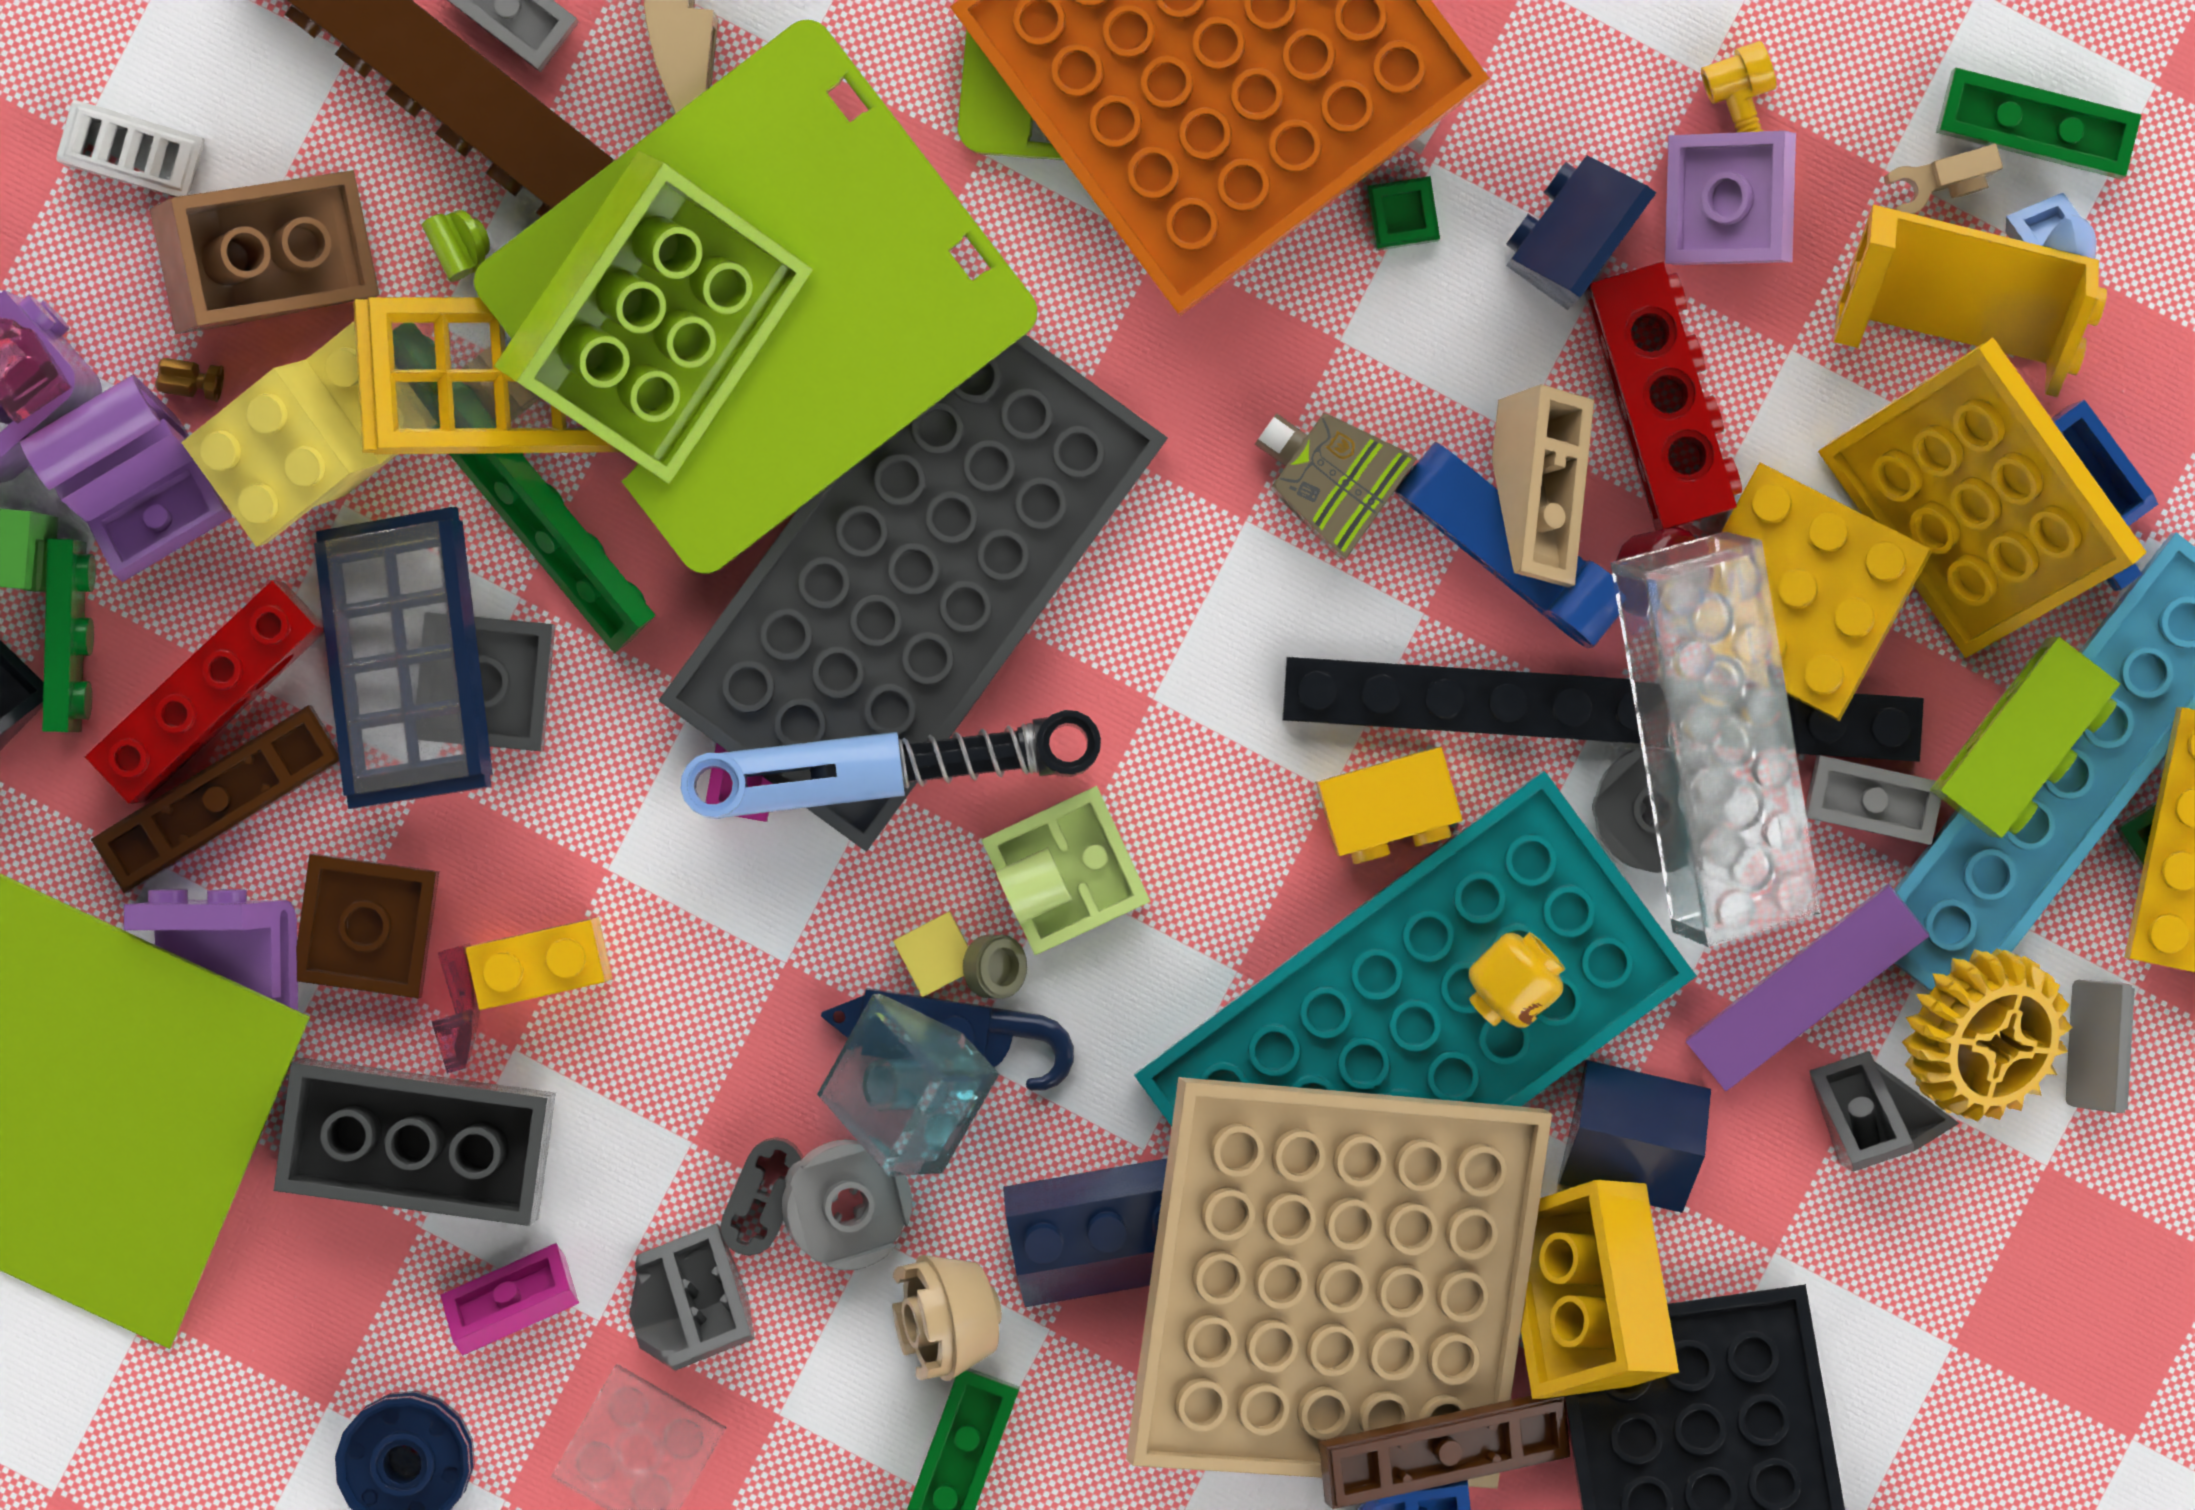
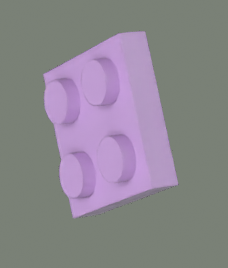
(1730, 198)

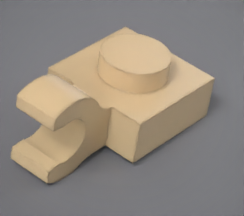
(1959, 173)

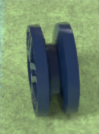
(413, 1421)

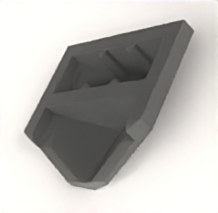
(690, 1300)

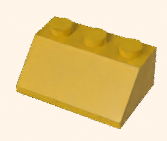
(1595, 1293)

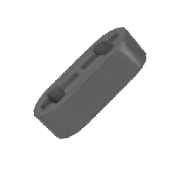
(748, 1190)

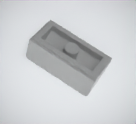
(2100, 1045)

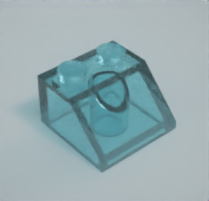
(907, 1087)

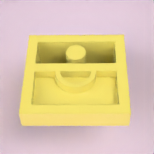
(288, 441)

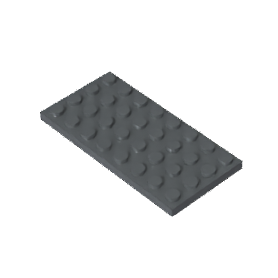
(917, 571)

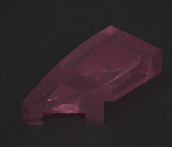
(26, 372)
(457, 1031)

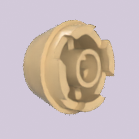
(946, 1315)

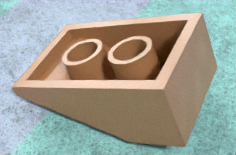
(263, 251)

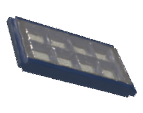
(403, 658)

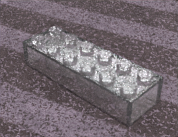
(1716, 737)

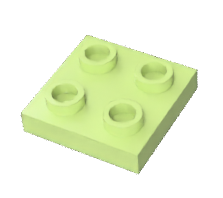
(1065, 870)

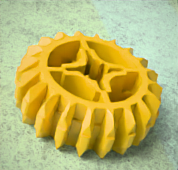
(1987, 1034)

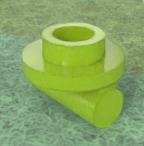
(457, 242)

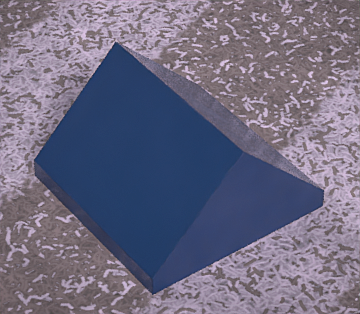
(1637, 1132)

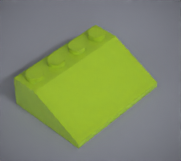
(654, 316)

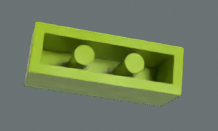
(2027, 738)

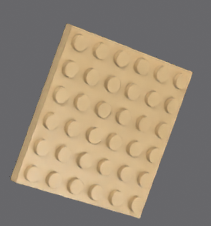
(1330, 1271)

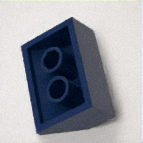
(1085, 1231)

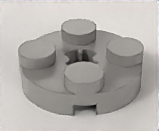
(815, 1185)

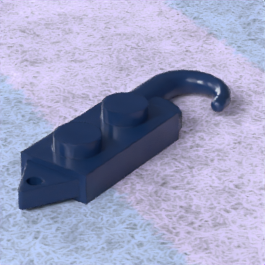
(984, 1026)

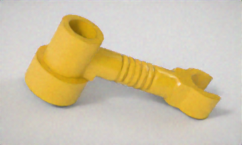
(1738, 81)

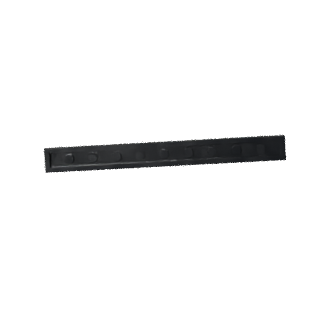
(1557, 707)

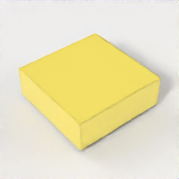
(933, 953)

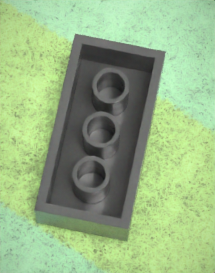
(414, 1141)

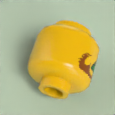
(1515, 980)

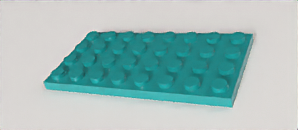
(1389, 985)

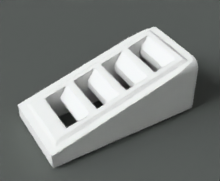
(76, 134)

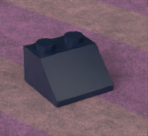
(1578, 230)

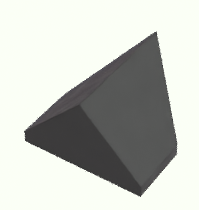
(1874, 1112)

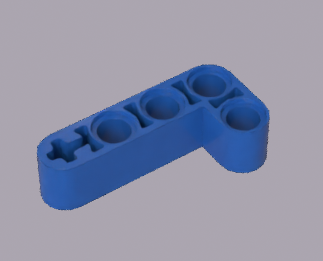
(1471, 516)

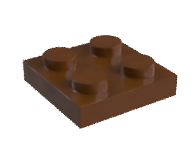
(366, 925)

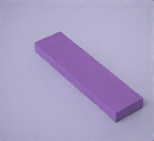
(1807, 987)

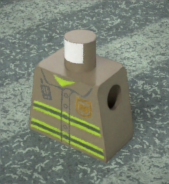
(1334, 477)

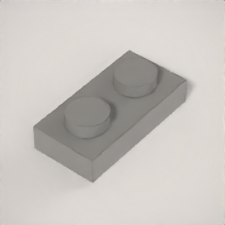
(525, 26)
(1872, 800)

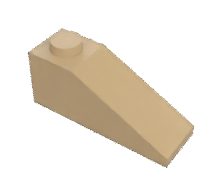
(1542, 479)

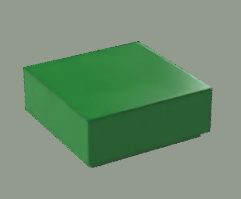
(1403, 213)

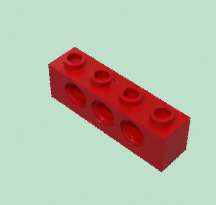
(1659, 296)
(206, 692)

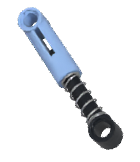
(882, 765)

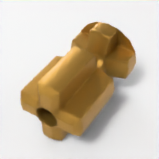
(184, 379)

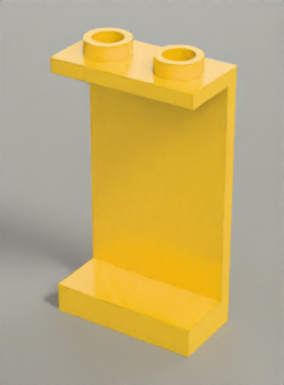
(1971, 290)

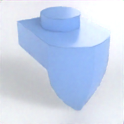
(2053, 225)

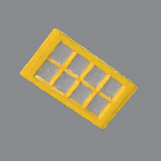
(435, 387)

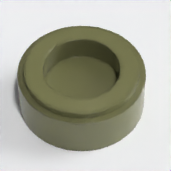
(995, 966)

